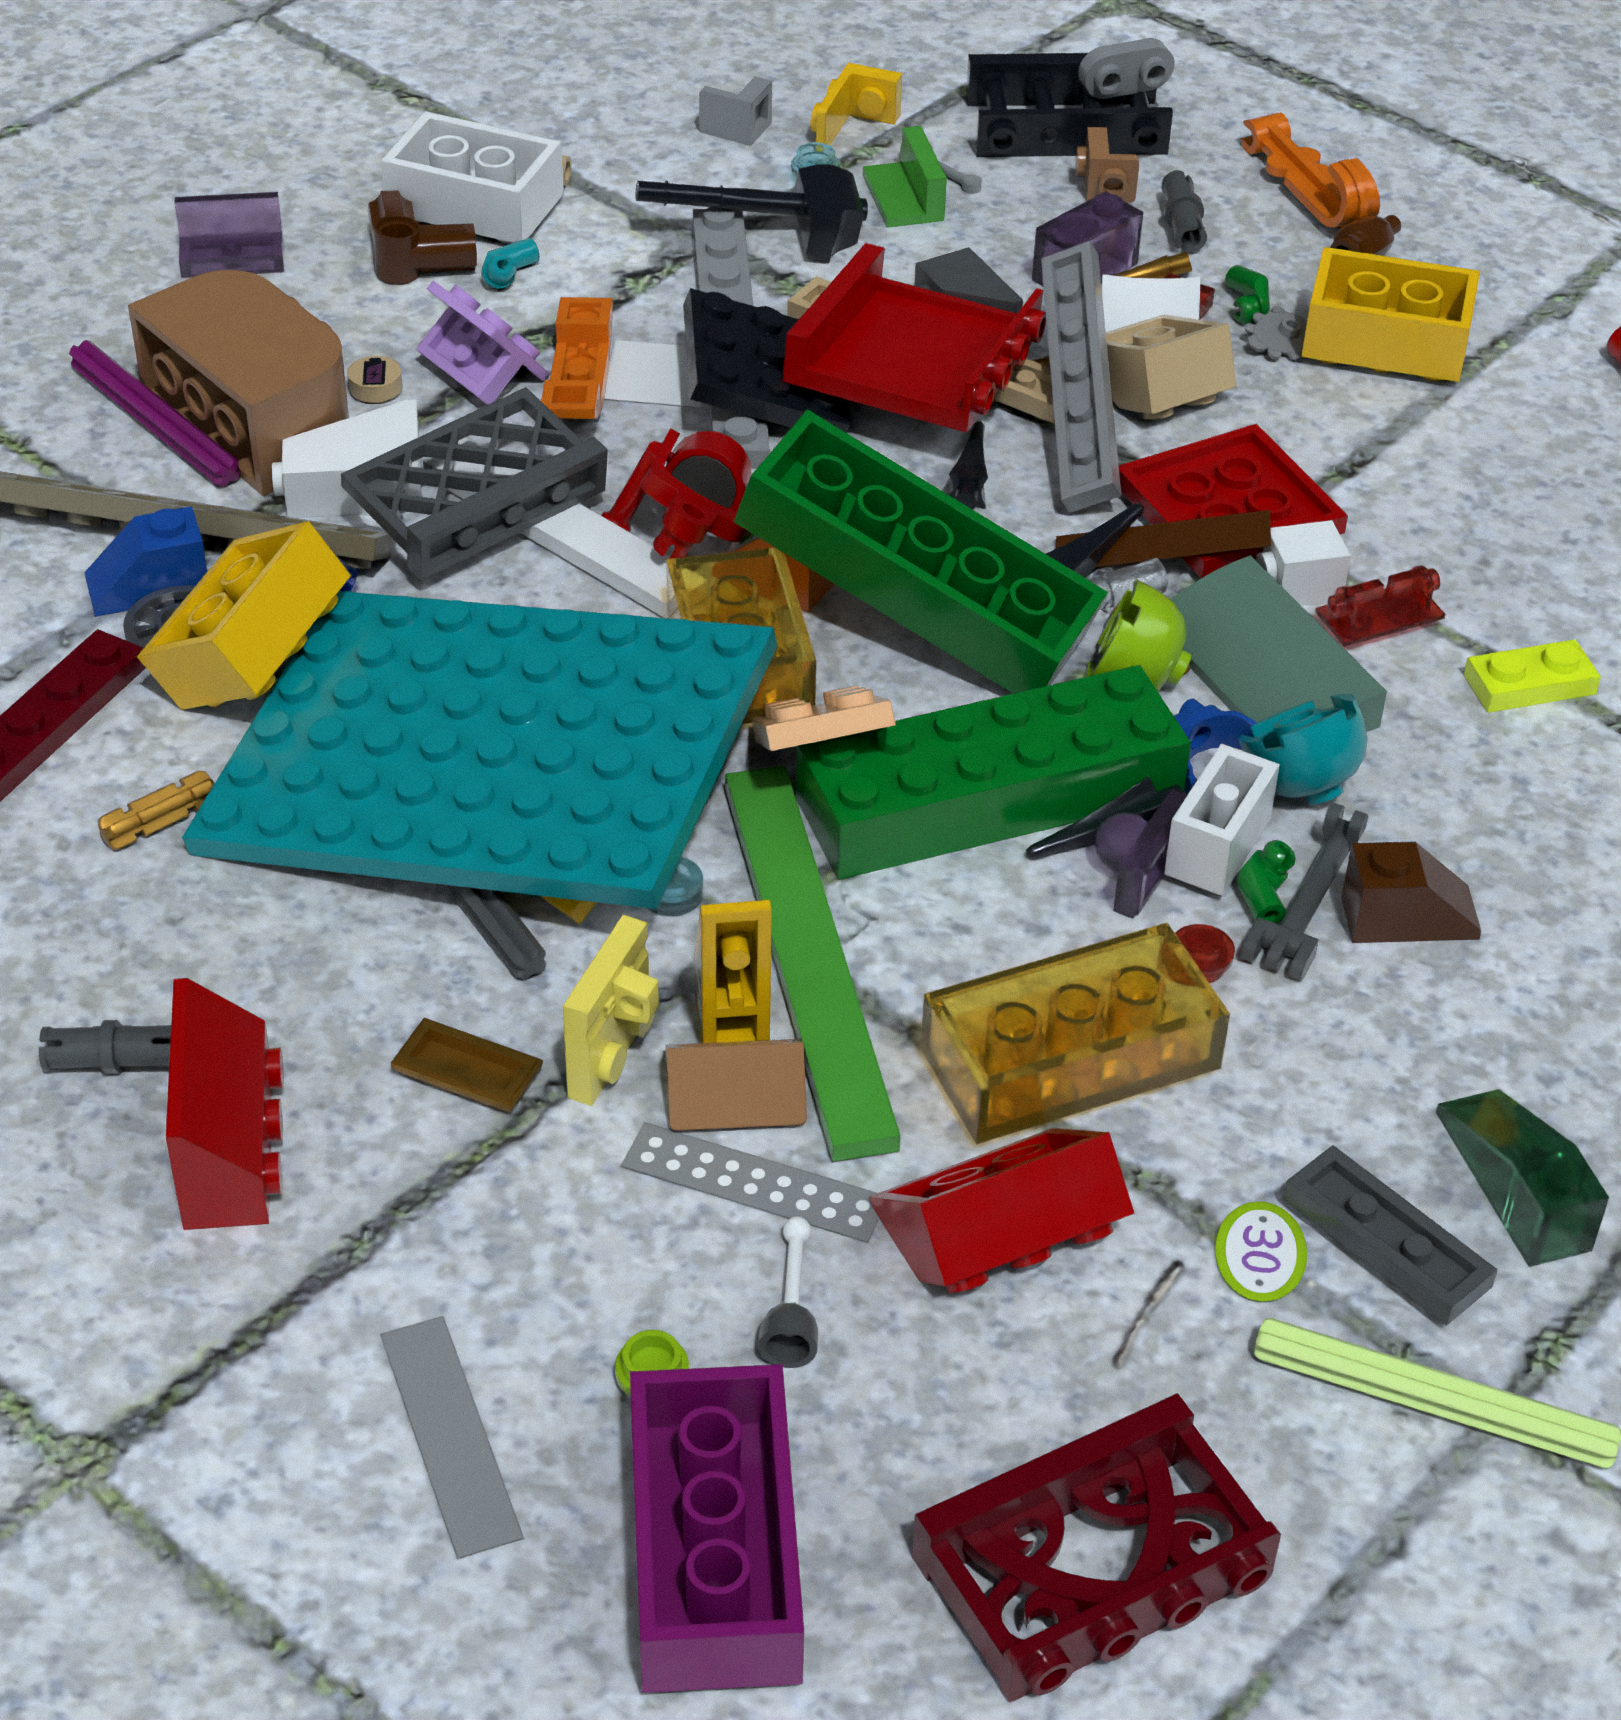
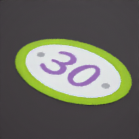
(1261, 1251)

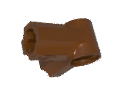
(408, 248)

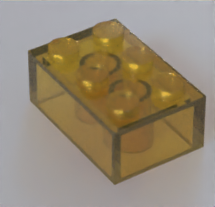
(753, 591)

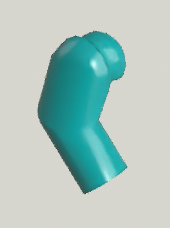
(502, 263)

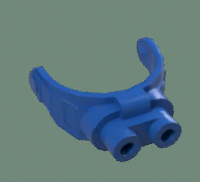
(1209, 728)

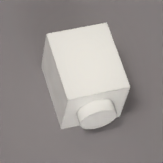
(1307, 560)

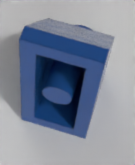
(145, 557)

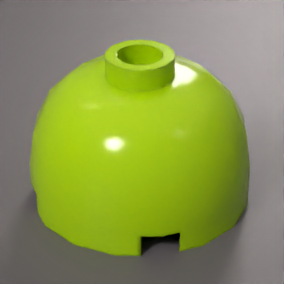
(1144, 632)

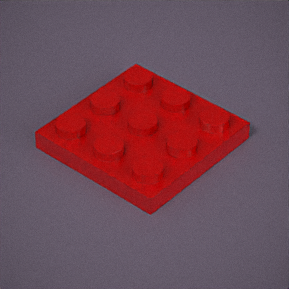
(1227, 477)

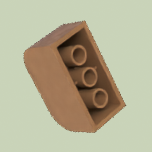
(240, 364)

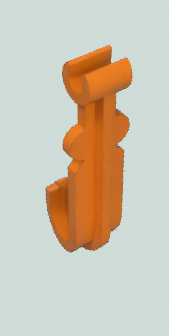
(1330, 193)

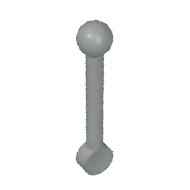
(970, 183)

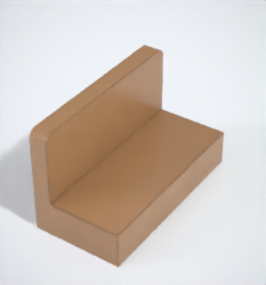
(736, 1084)

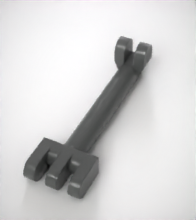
(1288, 936)

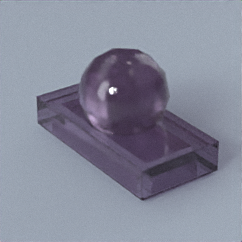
(1136, 852)

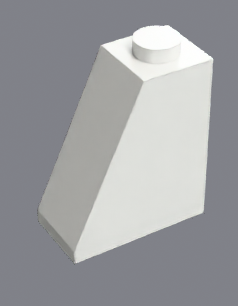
(316, 459)

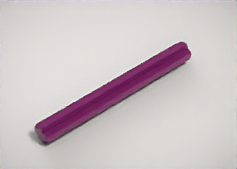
(155, 413)

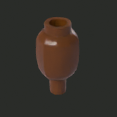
(1368, 234)

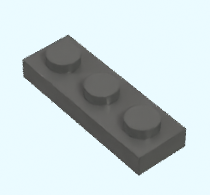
(1390, 1234)

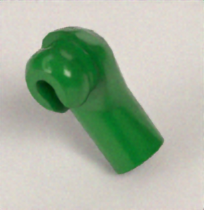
(1254, 289)
(1263, 877)

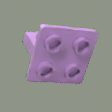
(476, 346)

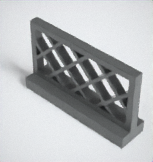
(501, 505)

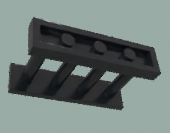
(1048, 131)

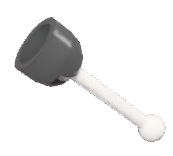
(789, 1330)

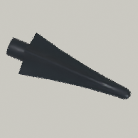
(970, 471)
(1087, 550)
(1139, 799)

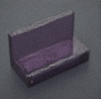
(230, 233)

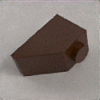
(1405, 896)

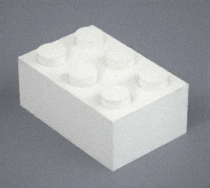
(475, 175)

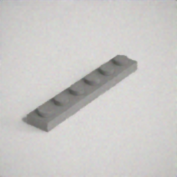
(1080, 378)

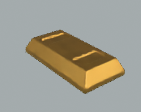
(466, 1065)

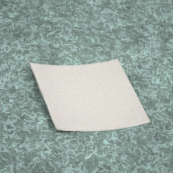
(1138, 299)

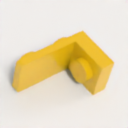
(858, 93)

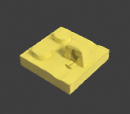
(608, 1011)

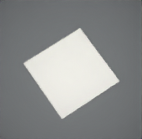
(649, 374)

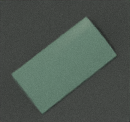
(1265, 649)

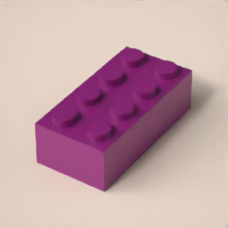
(715, 1530)

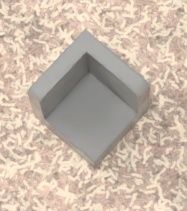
(737, 116)

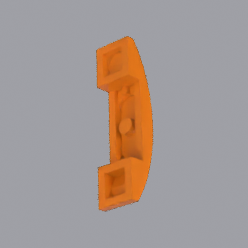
(580, 358)

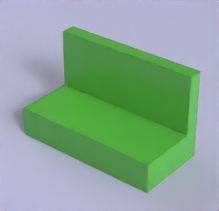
(909, 189)

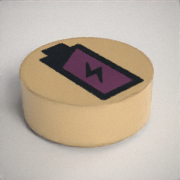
(375, 379)

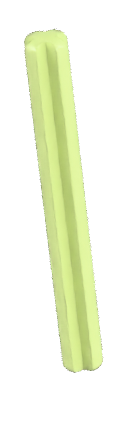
(1438, 1393)

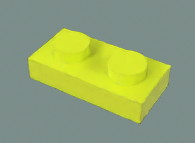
(1531, 675)

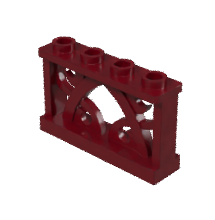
(1113, 1615)

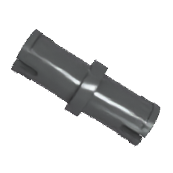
(1184, 211)
(105, 1046)

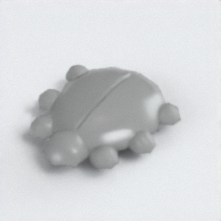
(1278, 333)

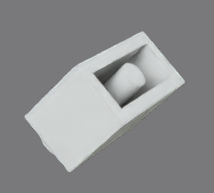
(1221, 819)

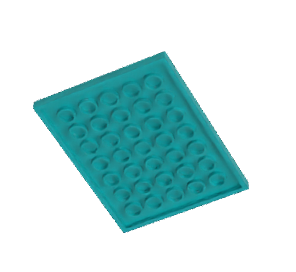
(488, 747)

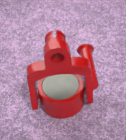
(697, 486)

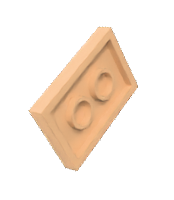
(843, 713)

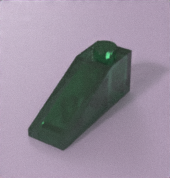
(1528, 1174)

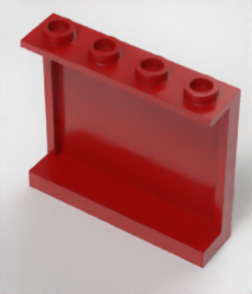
(908, 345)

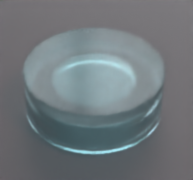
(683, 891)

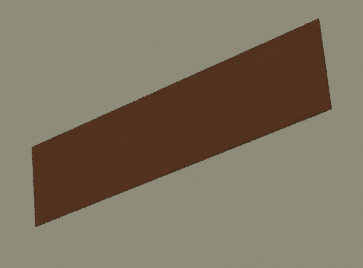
(1186, 538)

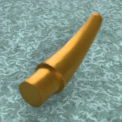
(1160, 267)

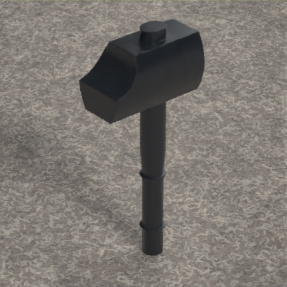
(822, 200)

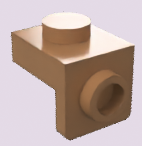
(1106, 171)

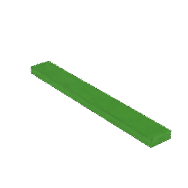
(812, 967)

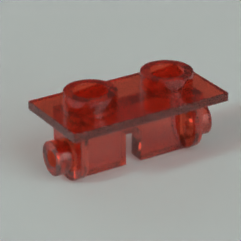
(1372, 612)

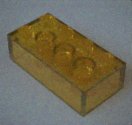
(1073, 1032)

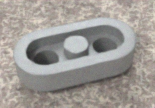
(1129, 67)

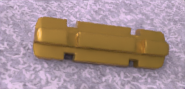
(155, 810)

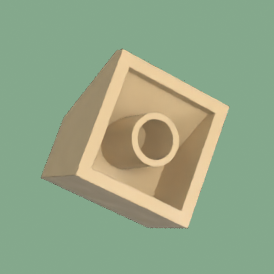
(1169, 364)

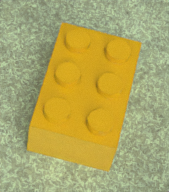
(1390, 314)
(245, 617)

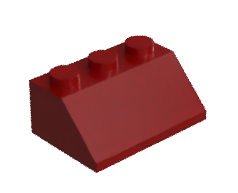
(222, 1111)
(1006, 1206)

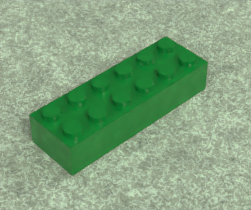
(919, 555)
(986, 770)

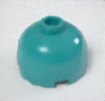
(1312, 747)

